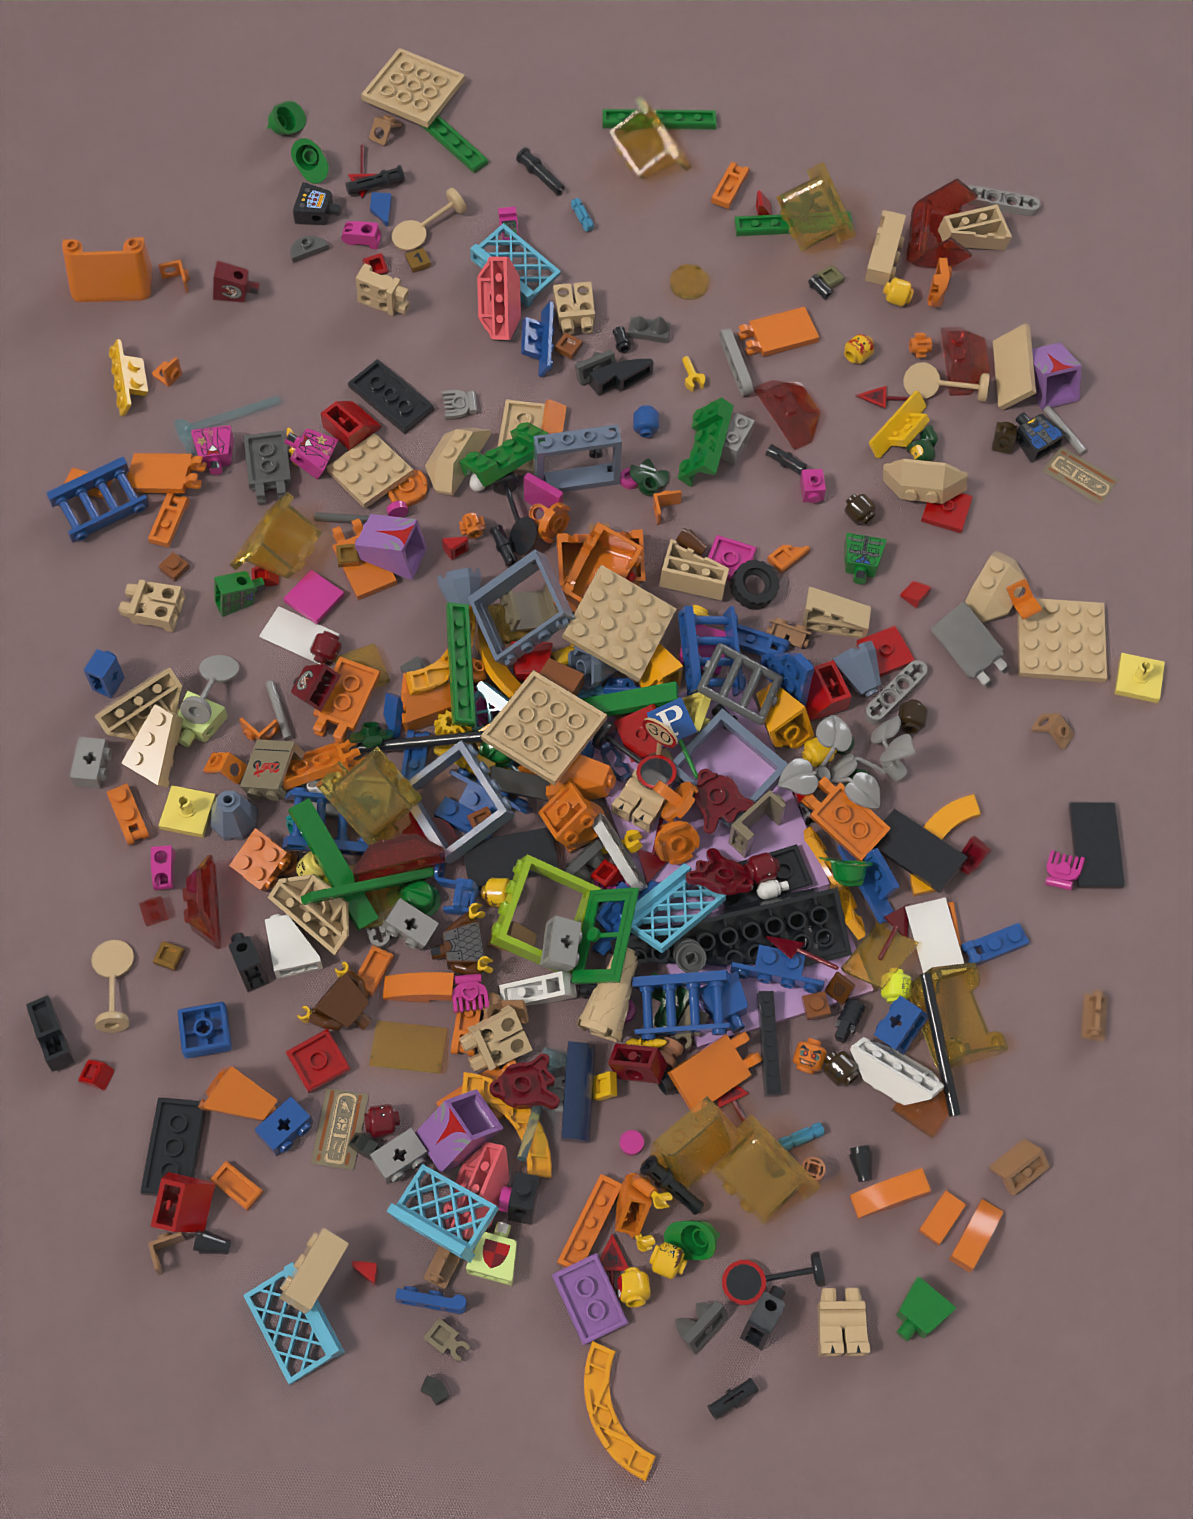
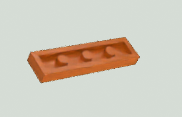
(590, 1221)

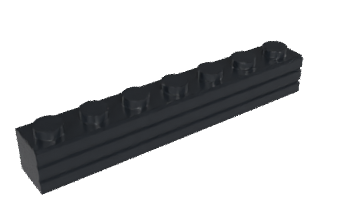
(768, 1044)

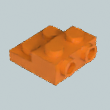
(568, 814)
(261, 860)

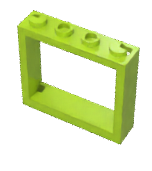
(514, 891)

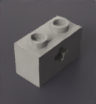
(737, 437)
(90, 762)
(421, 927)
(561, 944)
(408, 1147)

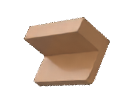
(1020, 1166)

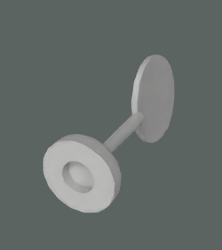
(215, 669)

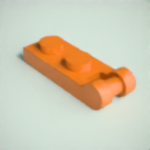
(730, 185)
(168, 520)
(127, 813)
(463, 1021)

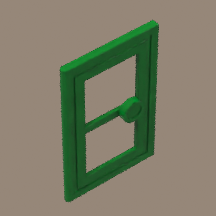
(592, 934)

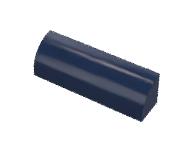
(578, 1092)

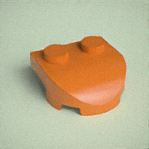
(939, 283)

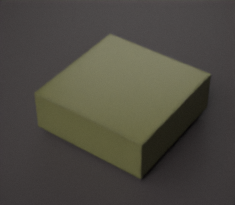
(831, 276)

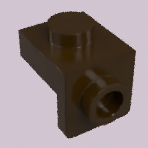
(1004, 437)

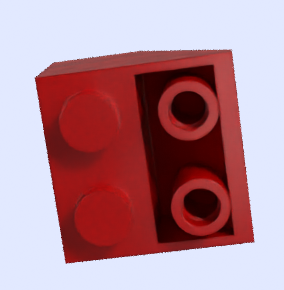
(348, 423)
(827, 692)
(182, 1203)

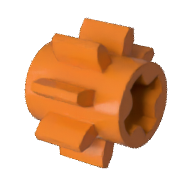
(920, 345)
(472, 525)

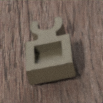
(685, 1021)
(443, 1338)

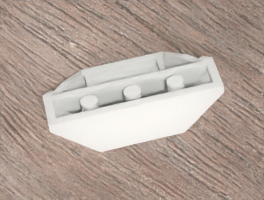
(894, 1073)

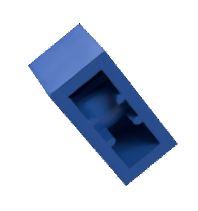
(104, 673)
(912, 1022)
(290, 1115)

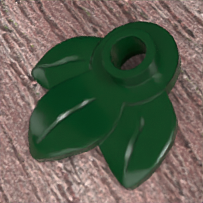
(647, 475)
(370, 735)

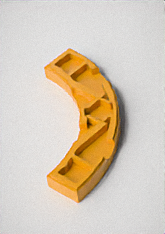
(436, 673)
(498, 673)
(941, 824)
(847, 900)
(539, 1154)
(603, 1417)

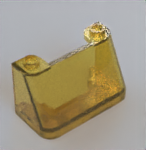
(960, 1016)

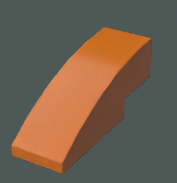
(419, 987)
(890, 1193)
(976, 1236)

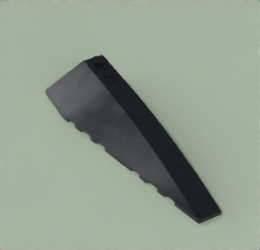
(737, 932)

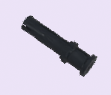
(535, 167)
(383, 178)
(664, 1179)

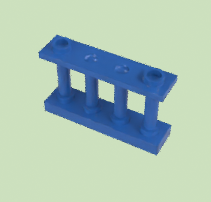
(97, 478)
(691, 641)
(296, 841)
(692, 982)

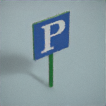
(679, 721)

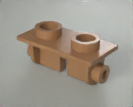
(797, 634)
(1094, 1016)
(442, 1267)

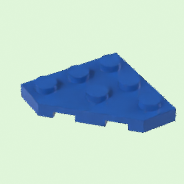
(795, 670)

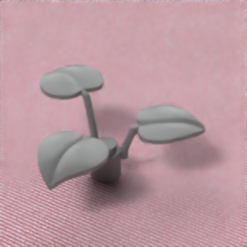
(898, 749)
(802, 780)

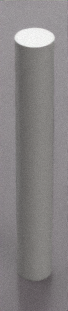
(1069, 435)
(279, 710)

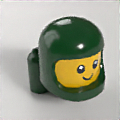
(924, 448)

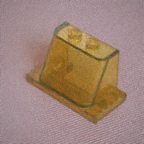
(647, 142)
(815, 210)
(279, 540)
(370, 795)
(696, 1143)
(762, 1172)

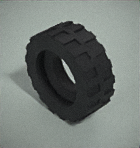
(760, 569)

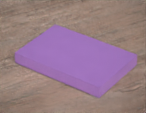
(589, 1299)

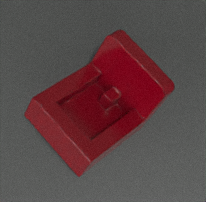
(976, 853)

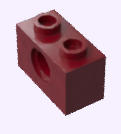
(637, 1063)

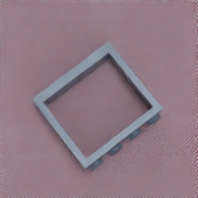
(578, 441)
(504, 583)
(744, 736)
(491, 786)

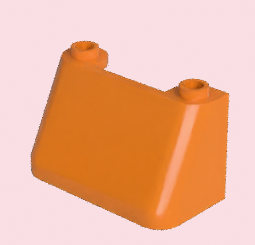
(108, 274)
(569, 547)
(600, 548)

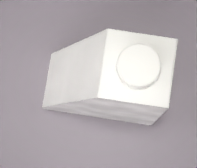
(289, 948)

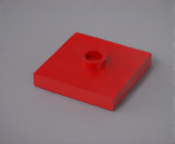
(948, 515)
(890, 650)
(634, 735)
(318, 1061)

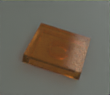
(924, 1115)

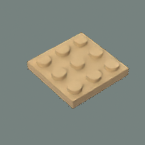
(369, 470)

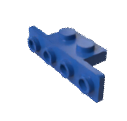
(537, 338)
(476, 797)
(877, 884)
(609, 918)
(776, 967)

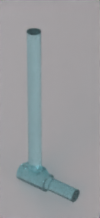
(184, 428)
(557, 1060)

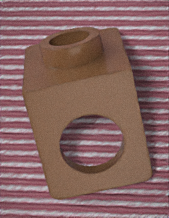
(386, 123)
(1055, 727)
(518, 1005)
(164, 1240)

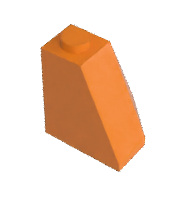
(424, 707)
(589, 776)
(237, 1096)

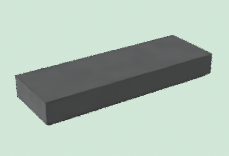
(520, 783)

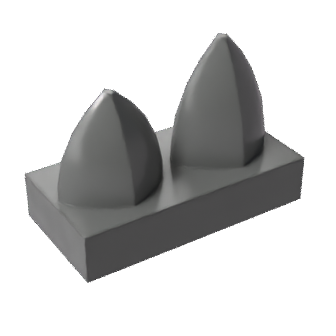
(647, 329)
(598, 360)
(591, 855)
(698, 1333)

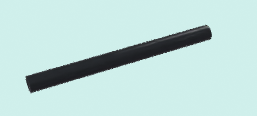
(425, 741)
(939, 1044)

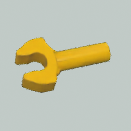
(692, 375)
(630, 841)

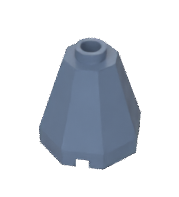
(459, 585)
(860, 668)
(594, 670)
(233, 816)

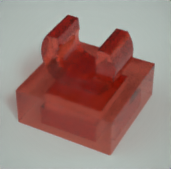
(153, 910)

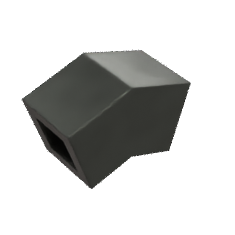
(363, 1145)
(434, 1389)

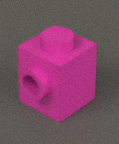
(812, 485)

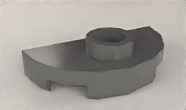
(307, 247)

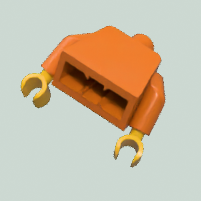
(633, 1206)

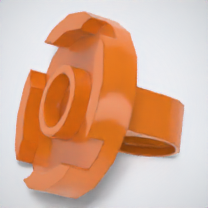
(553, 522)
(677, 801)
(676, 842)

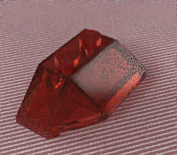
(964, 357)
(791, 410)
(397, 856)
(202, 902)

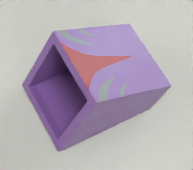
(1056, 376)
(392, 544)
(458, 1129)

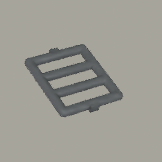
(721, 697)

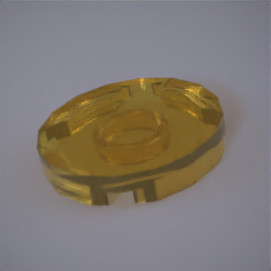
(689, 282)

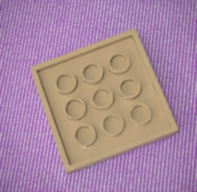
(413, 87)
(619, 623)
(1063, 641)
(544, 727)

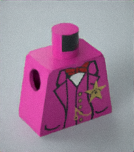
(214, 446)
(311, 450)

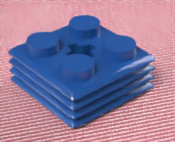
(191, 1024)

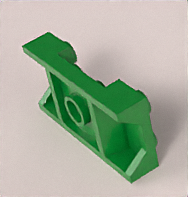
(711, 427)
(504, 458)

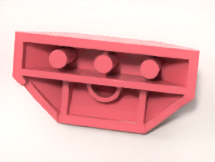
(499, 298)
(484, 1175)

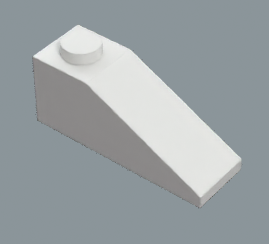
(540, 989)

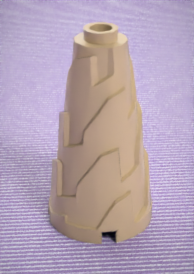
(610, 1003)

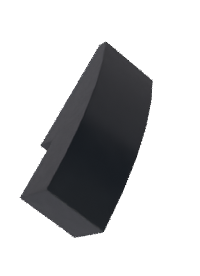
(620, 375)
(50, 1033)

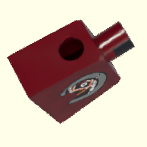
(232, 283)
(315, 685)

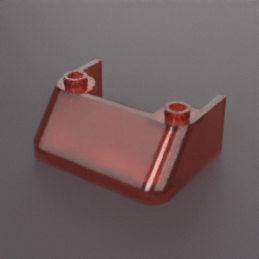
(924, 240)

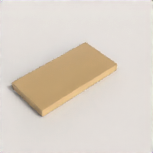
(1014, 366)
(514, 414)

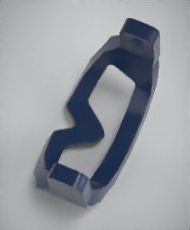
(604, 751)

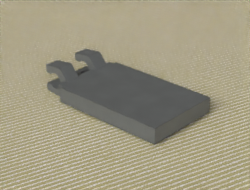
(267, 463)
(970, 643)

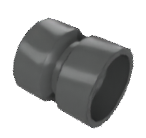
(689, 955)

